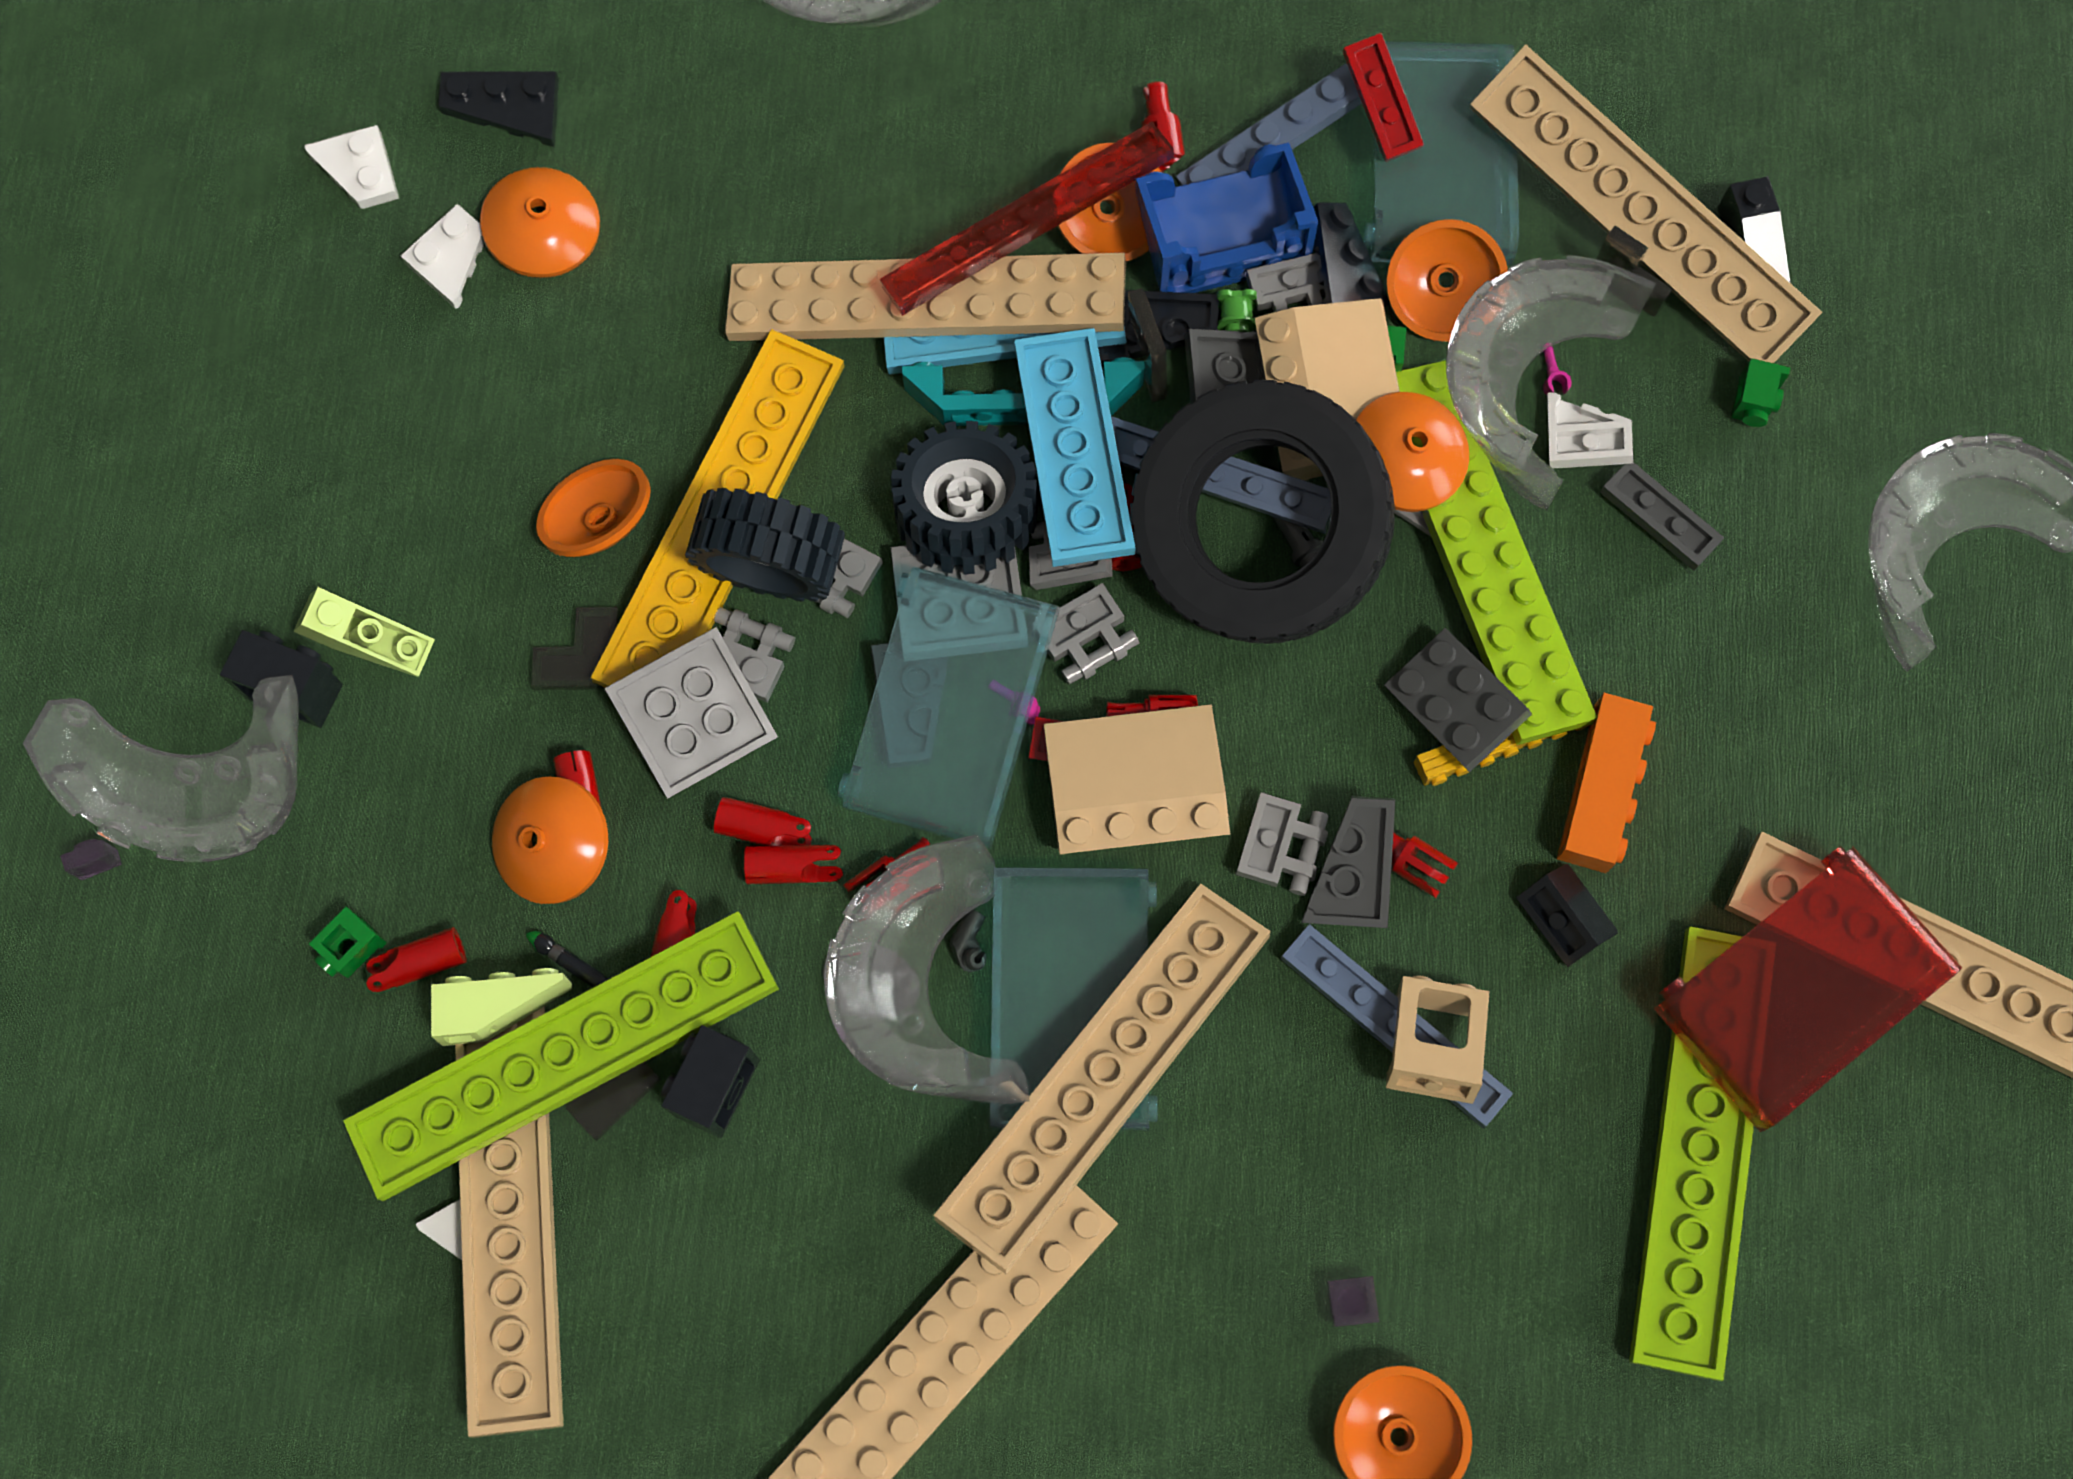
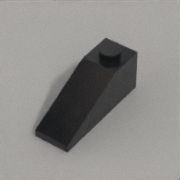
(1755, 217)

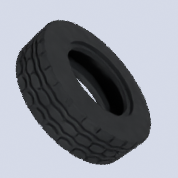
(1187, 455)

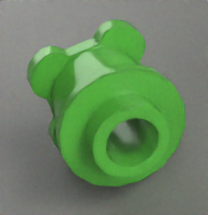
(1237, 310)

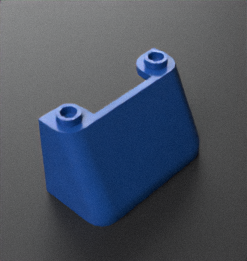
(1226, 224)

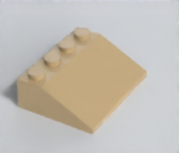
(1332, 350)
(1136, 779)

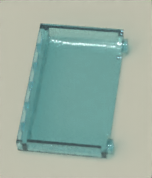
(1463, 165)
(950, 706)
(1055, 961)

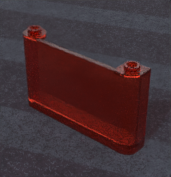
(1807, 989)

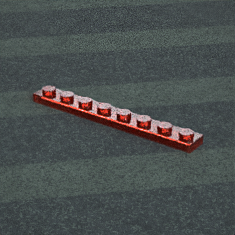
(1026, 218)

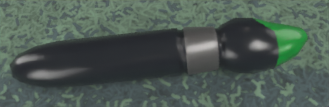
(546, 946)

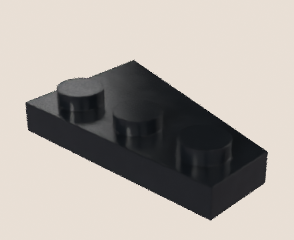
(506, 99)
(1345, 260)
(1174, 316)

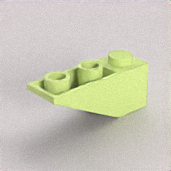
(362, 633)
(482, 1009)

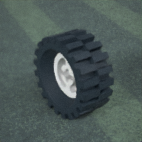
(963, 468)
(765, 544)

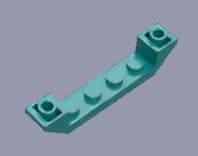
(1004, 407)

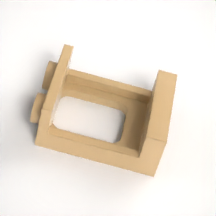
(1431, 1067)

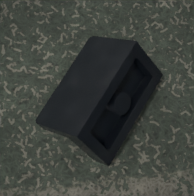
(1567, 914)

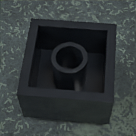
(265, 656)
(709, 1081)

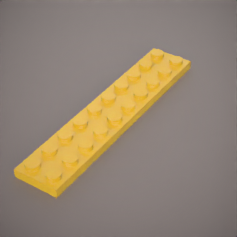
(749, 453)

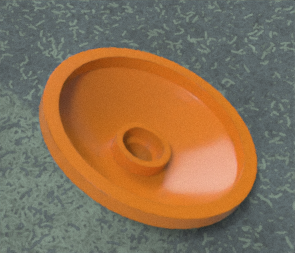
(1103, 233)
(544, 241)
(1426, 254)
(1423, 474)
(593, 508)
(568, 845)
(1418, 1403)

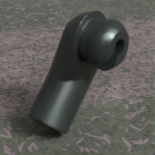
(965, 945)

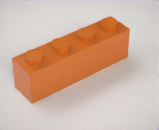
(1606, 784)

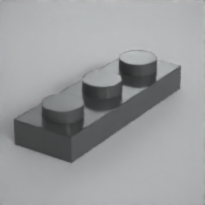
(1662, 515)

